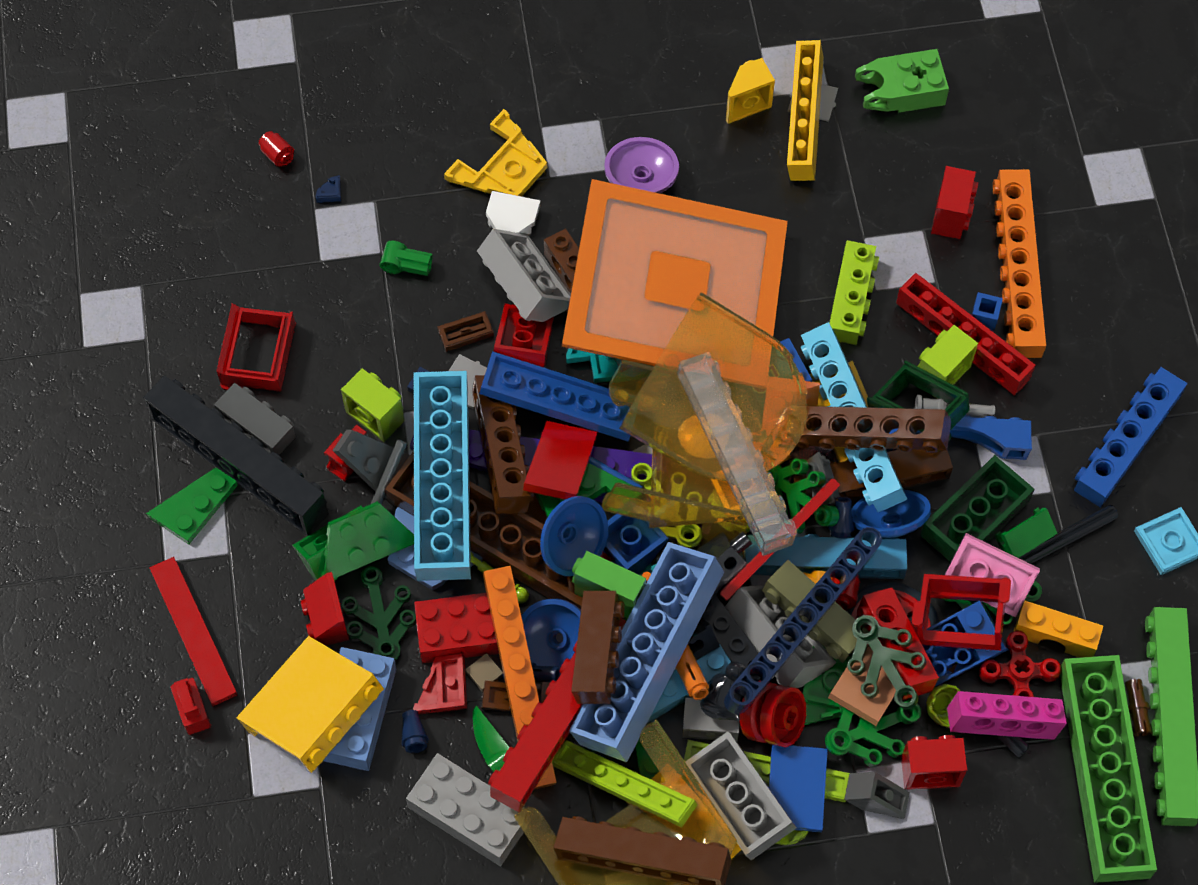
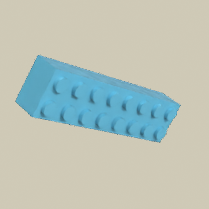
(441, 476)

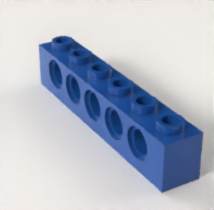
(1097, 487)

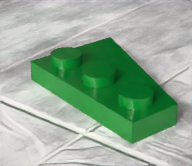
(194, 505)

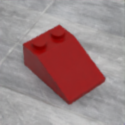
(523, 338)

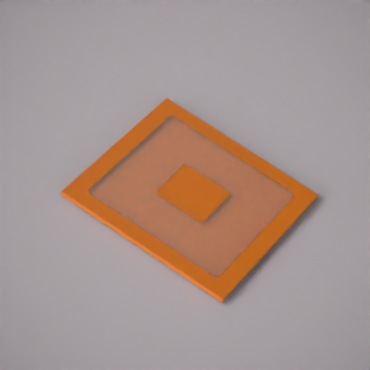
(651, 258)

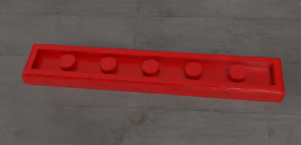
(759, 559)
(193, 631)

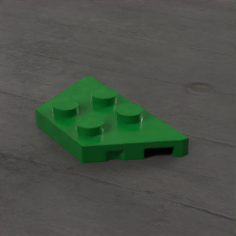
(363, 538)
(817, 691)

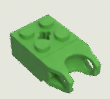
(905, 82)

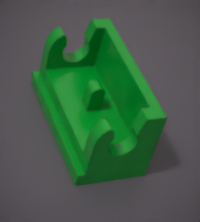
(1027, 534)

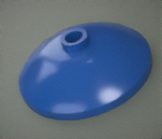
(896, 520)
(572, 530)
(542, 624)

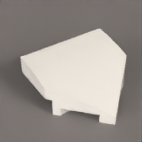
(512, 212)

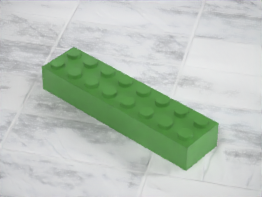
(1107, 769)

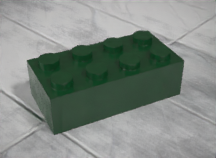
(978, 508)

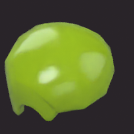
(938, 702)

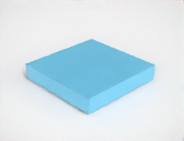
(1169, 540)

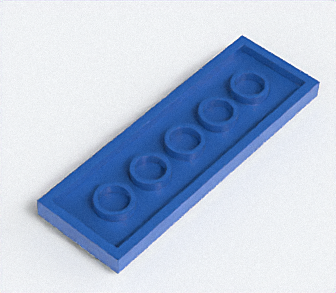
(553, 395)

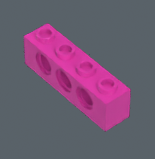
(1006, 715)

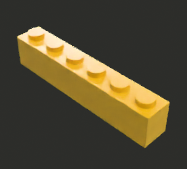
(805, 111)

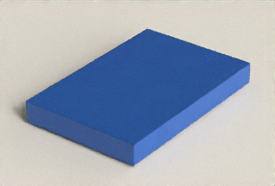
(799, 784)

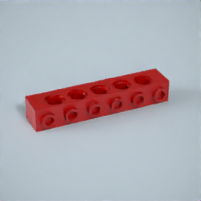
(940, 313)

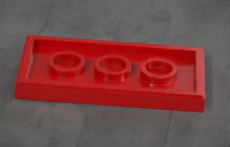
(560, 461)

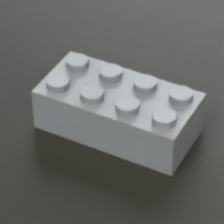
(740, 795)
(465, 810)

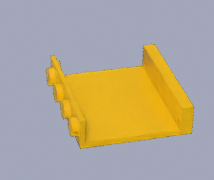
(311, 702)

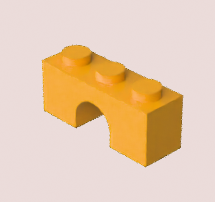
(1076, 634)

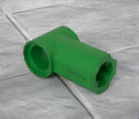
(400, 258)

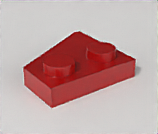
(444, 686)

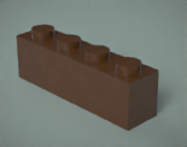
(597, 647)

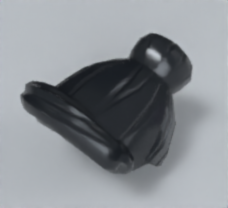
(719, 685)

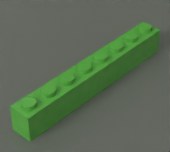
(1173, 716)

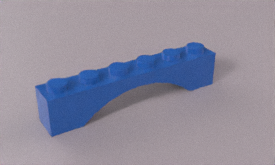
(1003, 437)

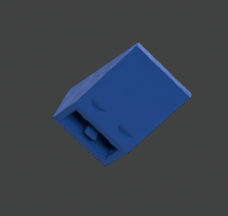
(969, 620)

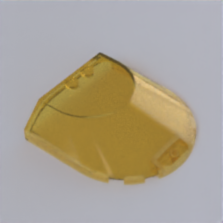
(760, 380)

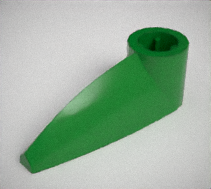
(489, 740)

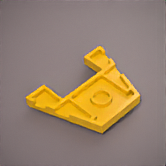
(509, 170)

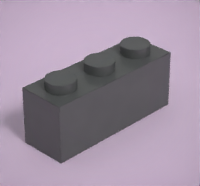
(256, 418)

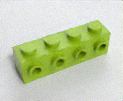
(851, 291)

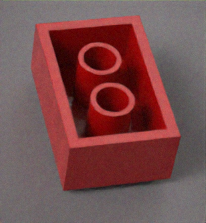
(455, 627)

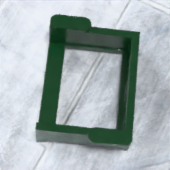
(909, 373)

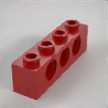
(886, 606)

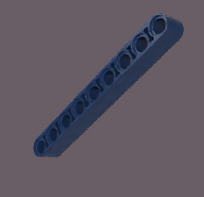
(796, 627)

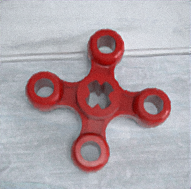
(1019, 660)

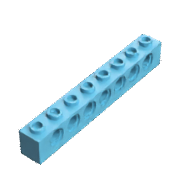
(824, 341)

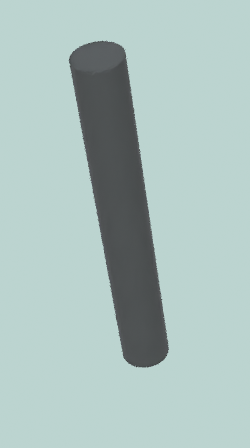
(389, 471)

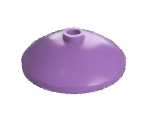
(642, 164)

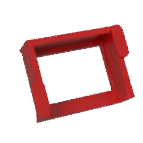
(255, 379)
(961, 589)

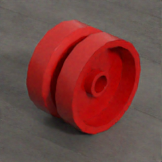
(775, 716)

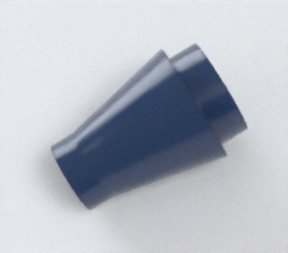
(845, 524)
(413, 733)

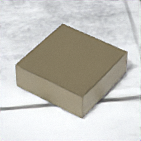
(484, 670)

